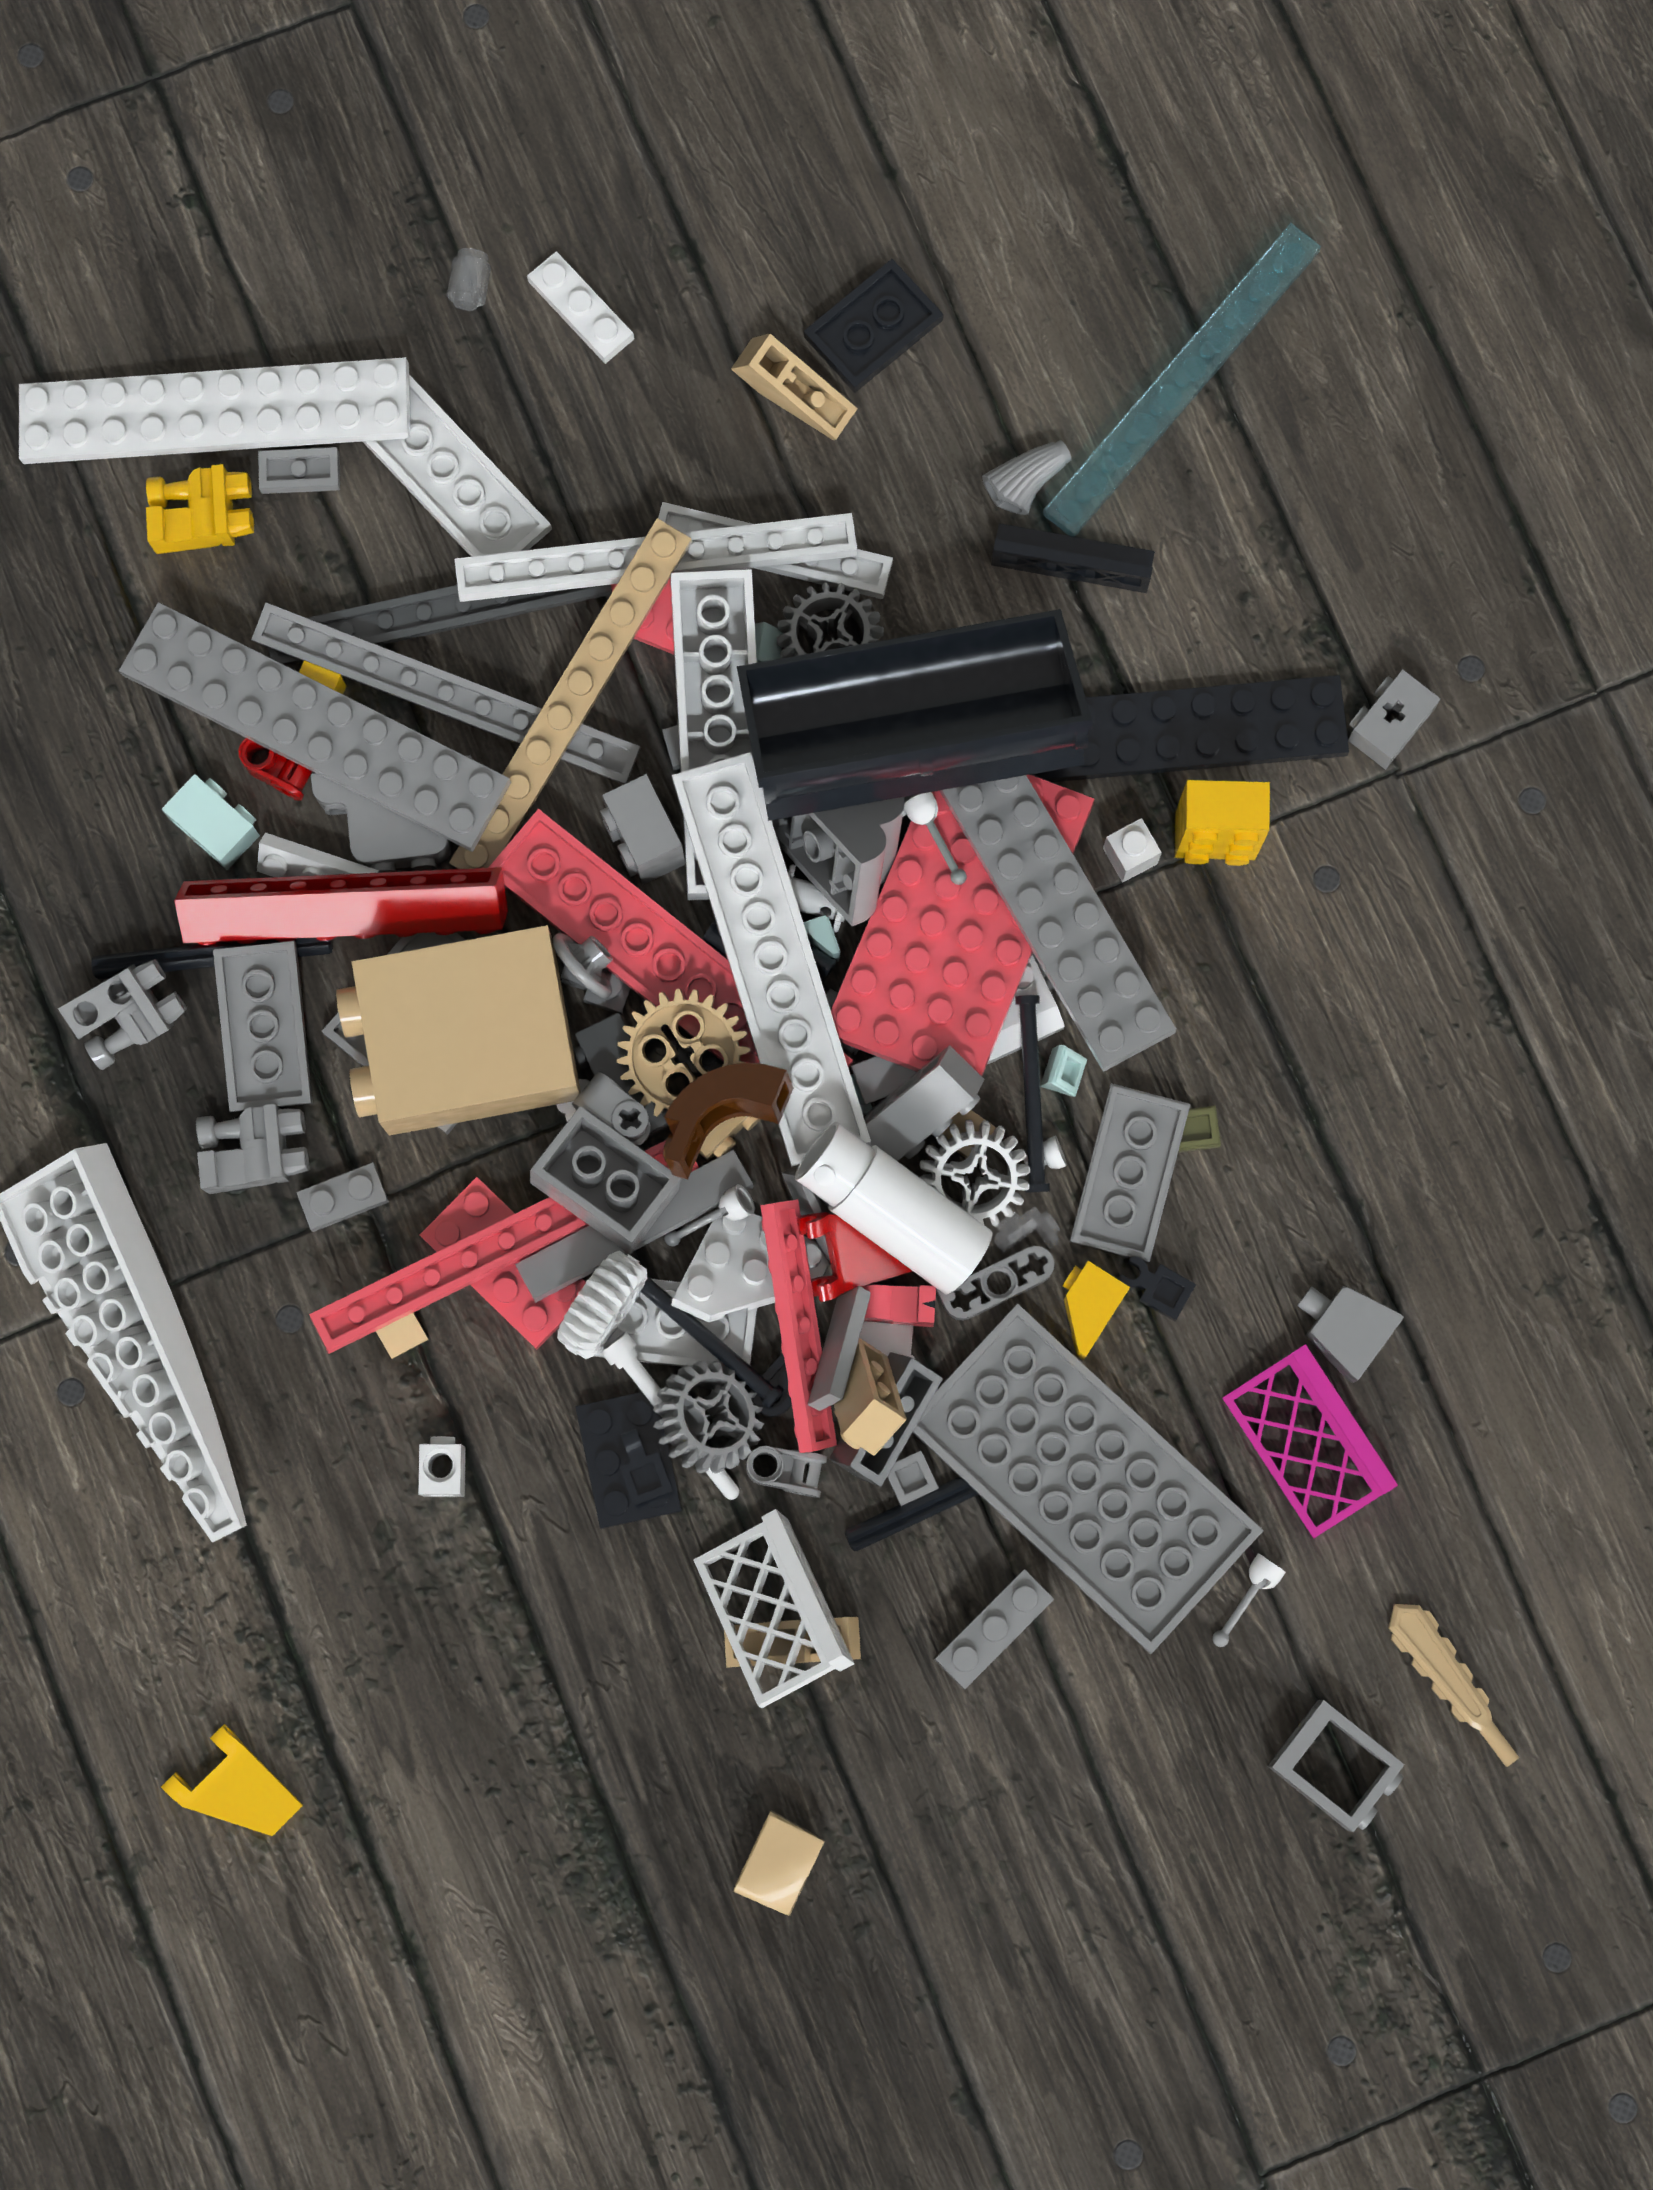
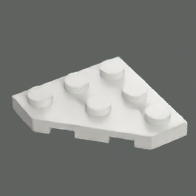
(733, 1270)

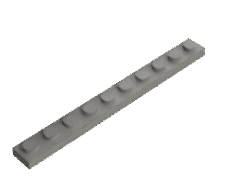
(433, 688)

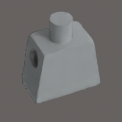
(1348, 1328)

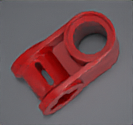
(276, 771)

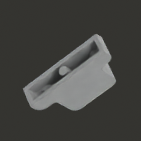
(379, 835)

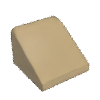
(402, 1335)

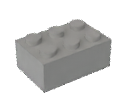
(604, 1180)

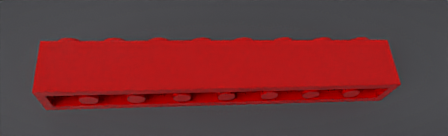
(342, 905)

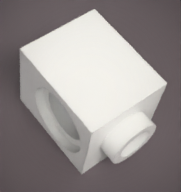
(451, 1485)

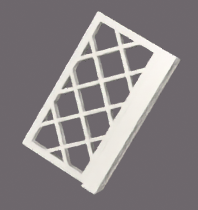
(807, 1600)

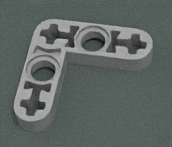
(1030, 1278)

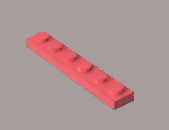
(797, 1322)

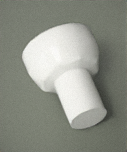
(1053, 1154)

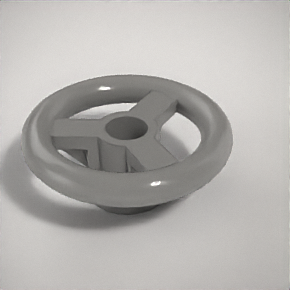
(585, 962)

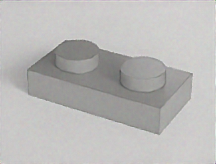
(299, 470)
(342, 1197)

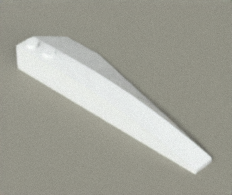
(101, 1276)

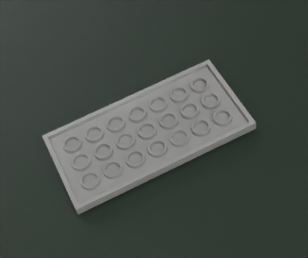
(1085, 1479)

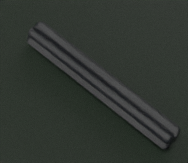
(904, 1516)

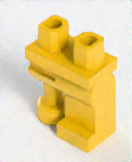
(209, 513)

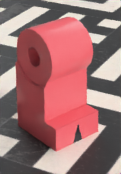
(901, 1305)

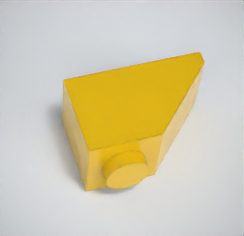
(1090, 1304)

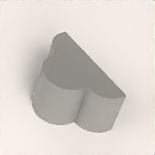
(845, 852)

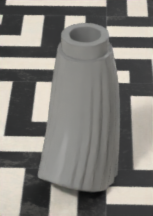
(1019, 479)

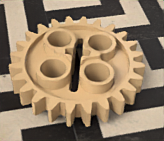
(714, 1033)

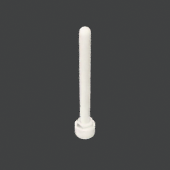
(622, 1354)

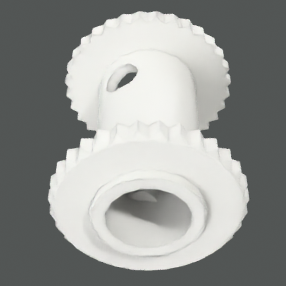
(812, 901)

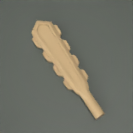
(1434, 1657)

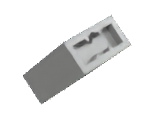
(1302, 1739)

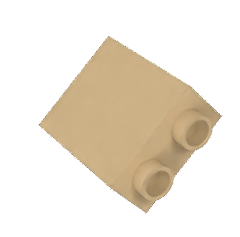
(460, 1031)

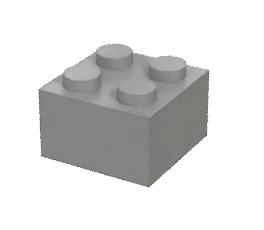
(646, 834)

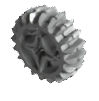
(815, 626)
(734, 1425)

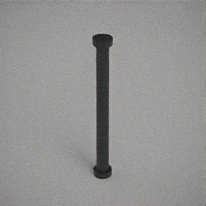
(1032, 1092)
(713, 1344)

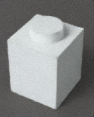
(1132, 850)

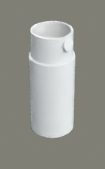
(894, 1208)

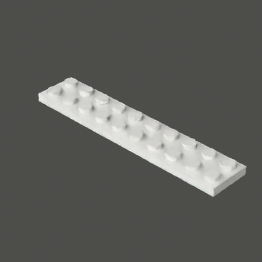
(214, 411)
(768, 948)

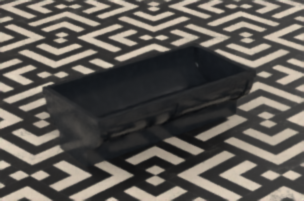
(915, 714)

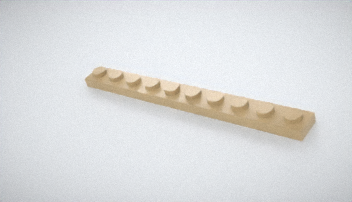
(579, 688)

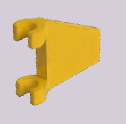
(237, 1789)

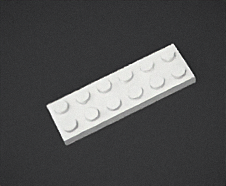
(459, 482)

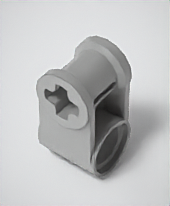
(612, 1106)
(789, 1470)

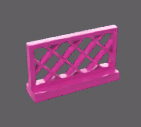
(1340, 1421)

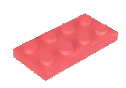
(505, 1289)

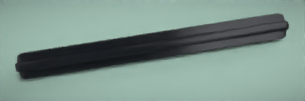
(191, 956)

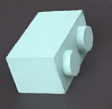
(211, 821)

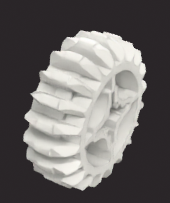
(978, 1155)
(602, 1304)

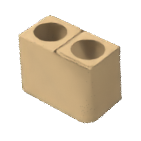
(779, 1864)

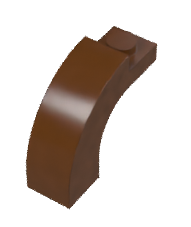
(717, 1096)

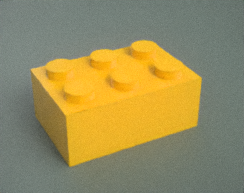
(1222, 821)

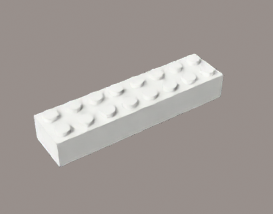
(710, 640)

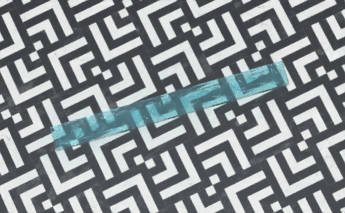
(1181, 380)

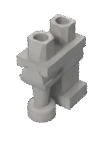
(132, 1004)
(262, 1152)

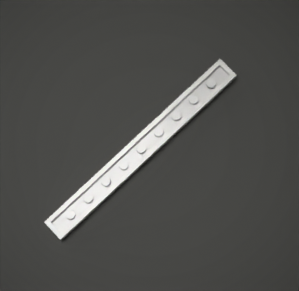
(607, 560)

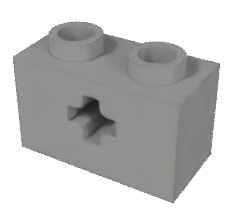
(1385, 740)

